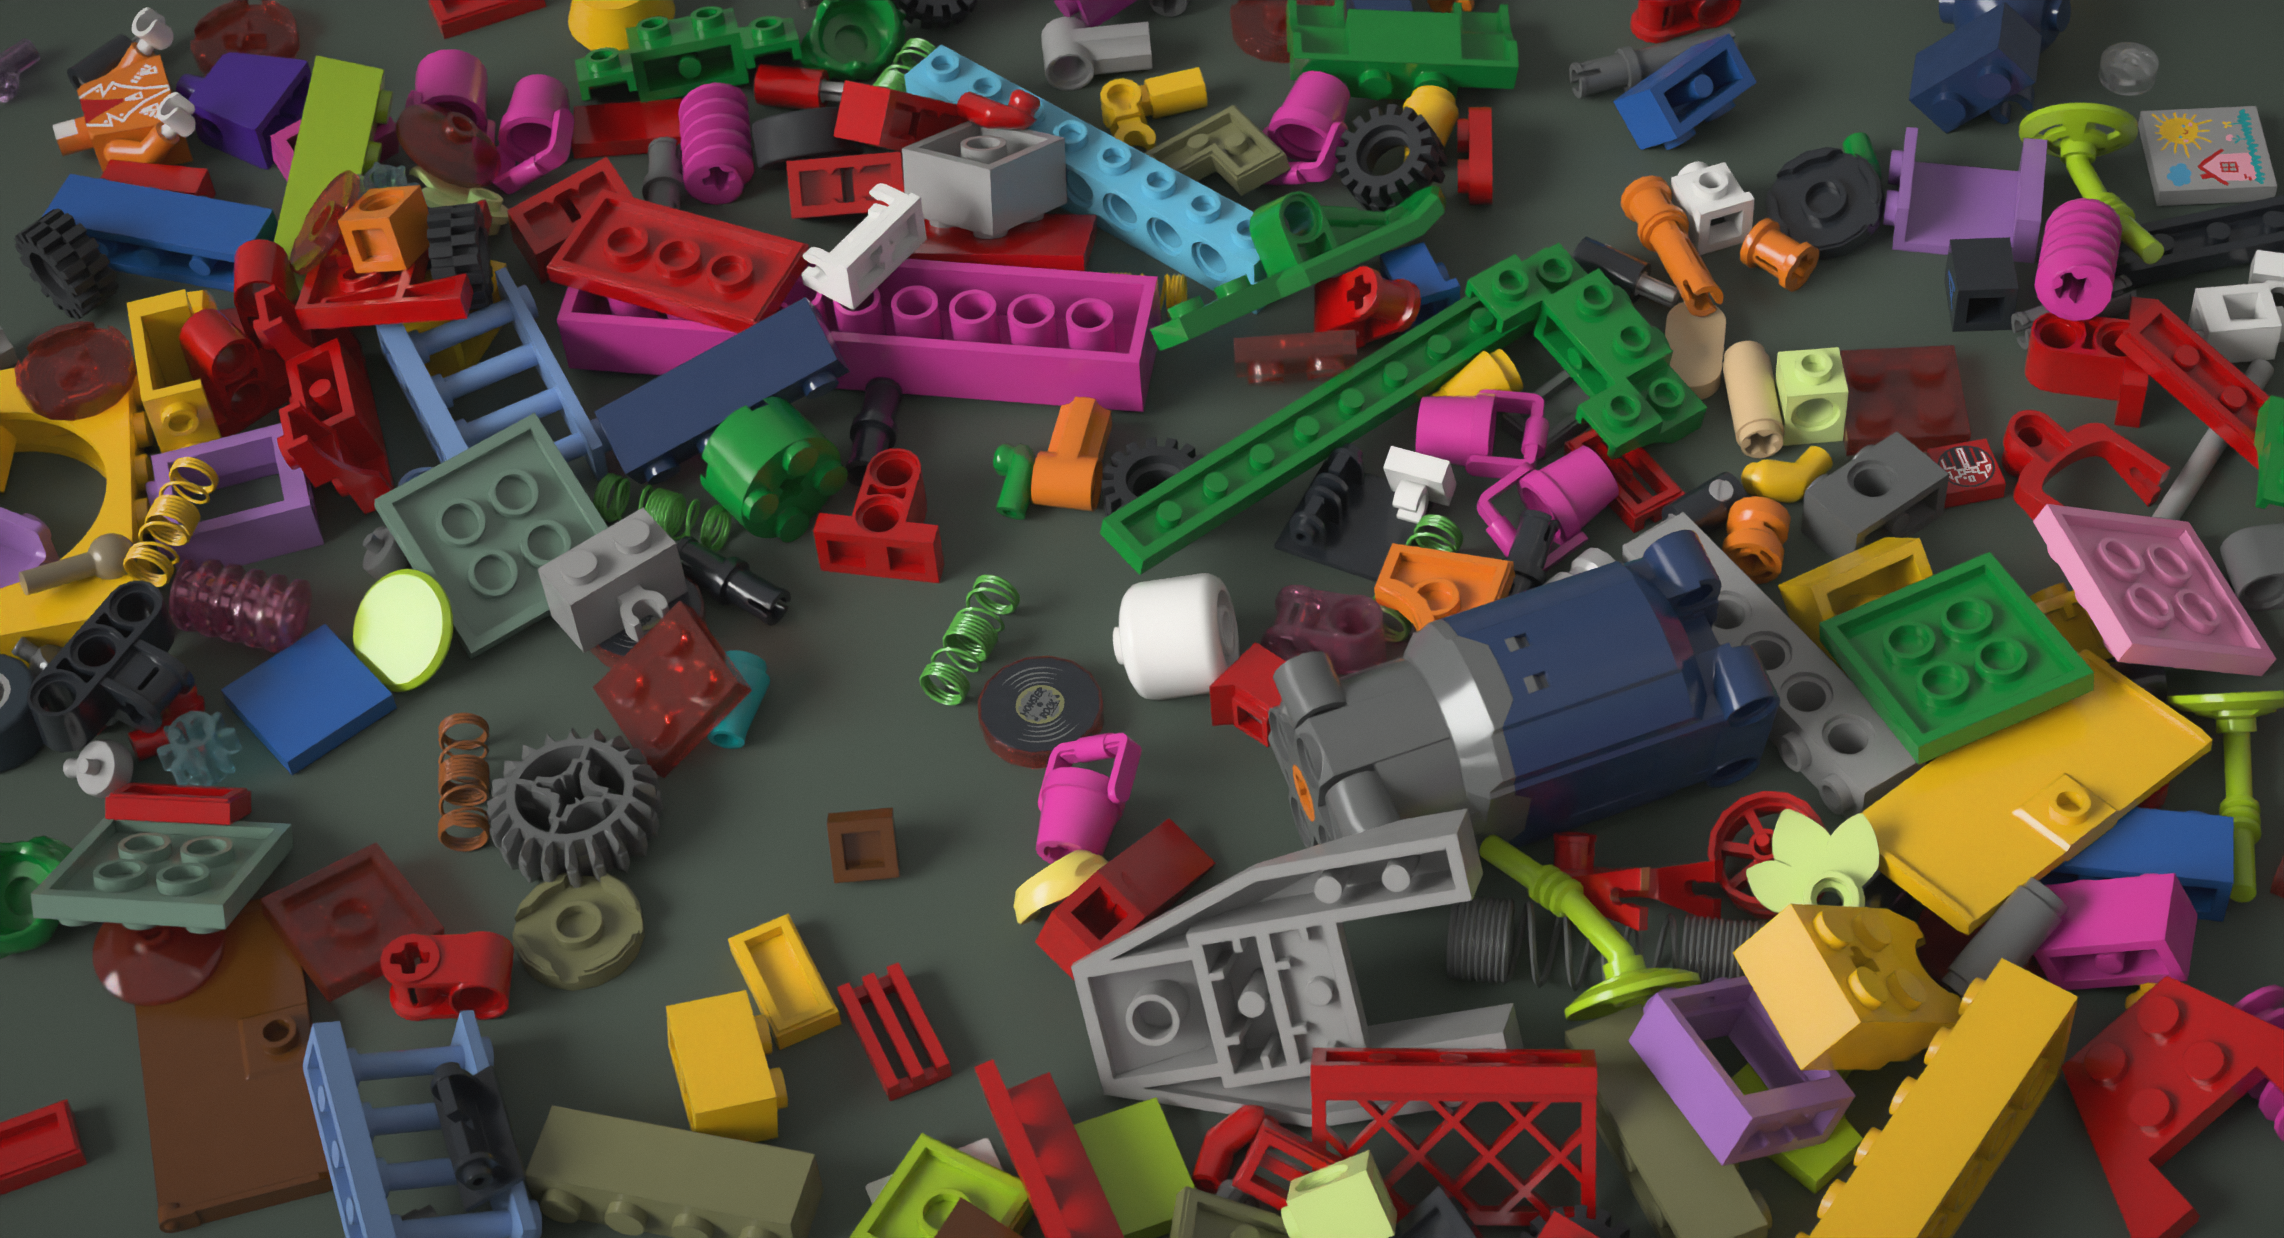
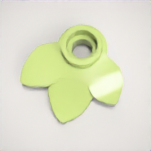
(441, 193)
(1814, 862)

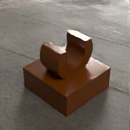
(863, 845)

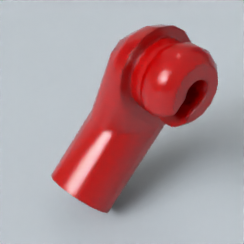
(995, 115)
(146, 744)
(1223, 1143)

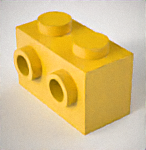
(724, 1068)

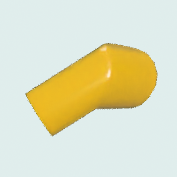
(1785, 480)

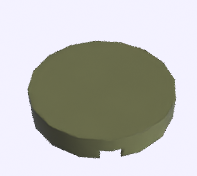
(578, 934)

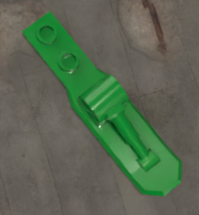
(1317, 246)

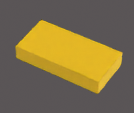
(784, 981)

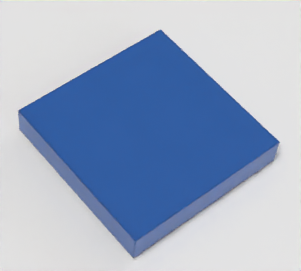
(308, 699)

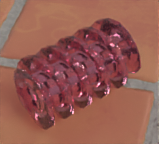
(239, 604)

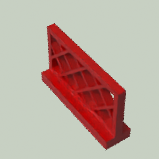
(1469, 1077)

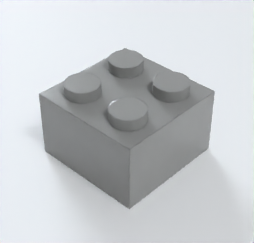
(986, 177)

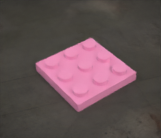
(2153, 591)

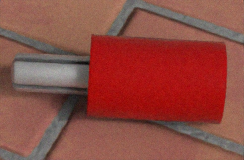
(795, 87)

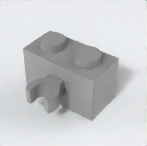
(614, 581)

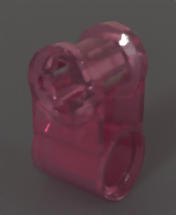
(1330, 622)

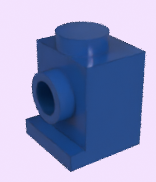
(1431, 278)

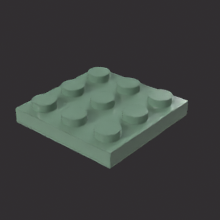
(488, 527)
(162, 874)

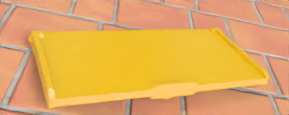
(2029, 796)

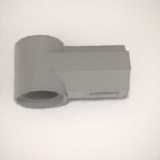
(1078, 53)

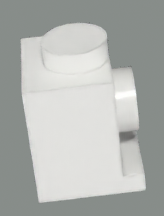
(1710, 194)
(2238, 321)

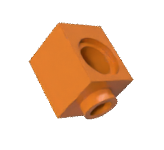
(386, 229)

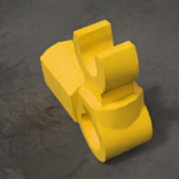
(1128, 104)

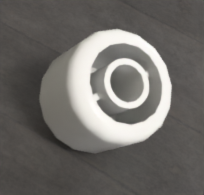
(1176, 635)

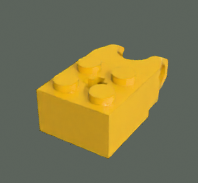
(1846, 986)

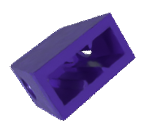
(247, 102)

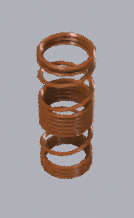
(463, 794)

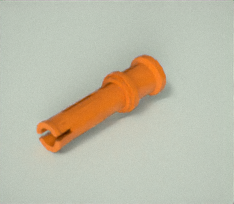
(1665, 231)

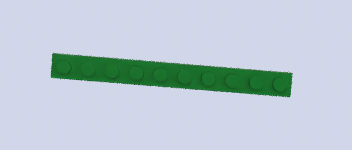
(1303, 434)

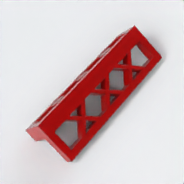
(1048, 1157)

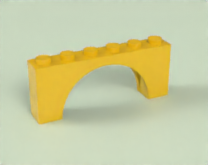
(115, 448)

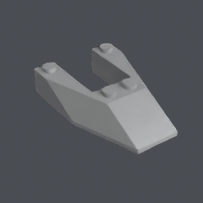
(1257, 971)

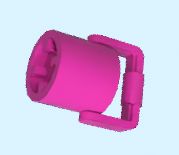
(456, 83)

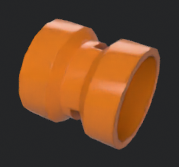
(1752, 544)

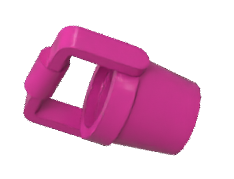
(1310, 127)
(534, 132)
(1465, 429)
(1567, 489)
(1081, 804)

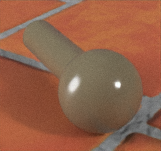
(102, 560)

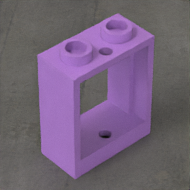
(254, 532)
(1736, 1127)

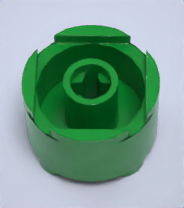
(771, 469)

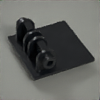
(1346, 518)

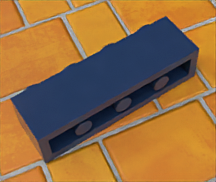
(680, 410)

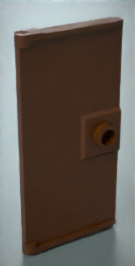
(230, 1085)

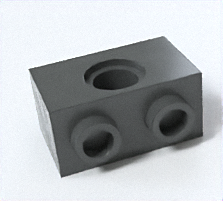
(1877, 495)

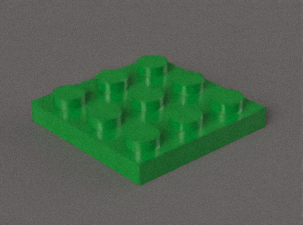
(1955, 657)

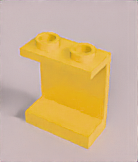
(169, 395)

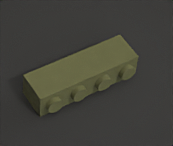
(1658, 1149)
(669, 1180)

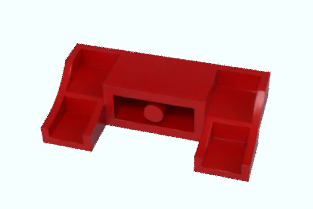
(332, 412)

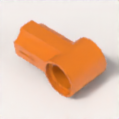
(1073, 467)

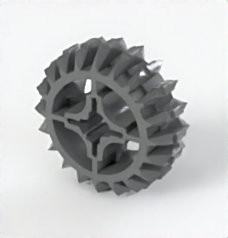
(565, 795)

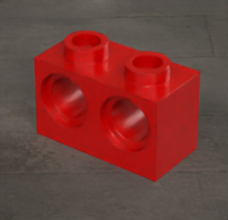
(891, 116)
(841, 183)
(548, 218)

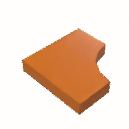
(1439, 583)

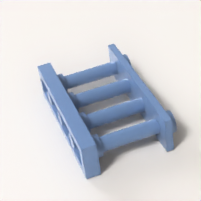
(433, 395)
(349, 1128)

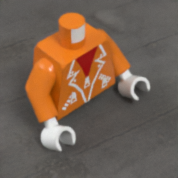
(133, 107)

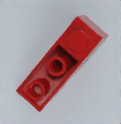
(1124, 894)

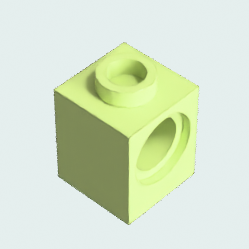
(1811, 395)
(1340, 1202)

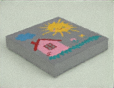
(2206, 155)

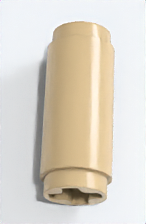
(1753, 399)

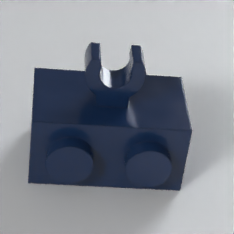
(1978, 70)

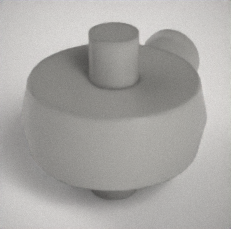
(101, 767)

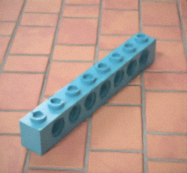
(1125, 188)

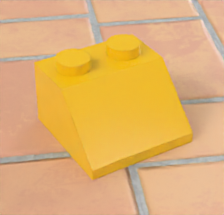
(1853, 582)

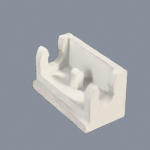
(869, 250)

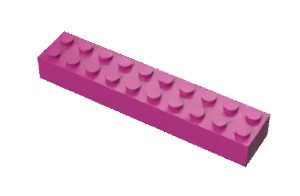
(931, 331)

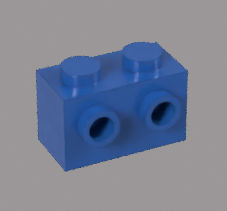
(1684, 93)

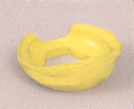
(1055, 883)

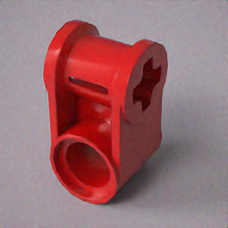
(1680, 17)
(1365, 304)
(453, 975)

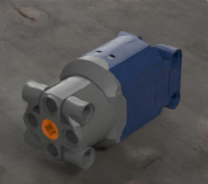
(1531, 708)

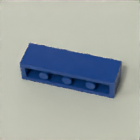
(163, 230)
(2163, 842)

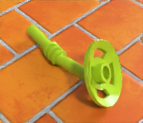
(2080, 146)
(2236, 718)
(1626, 975)

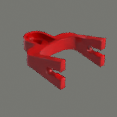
(2041, 448)
(1606, 885)

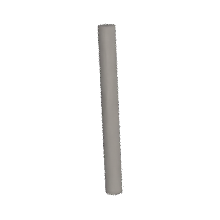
(2204, 457)

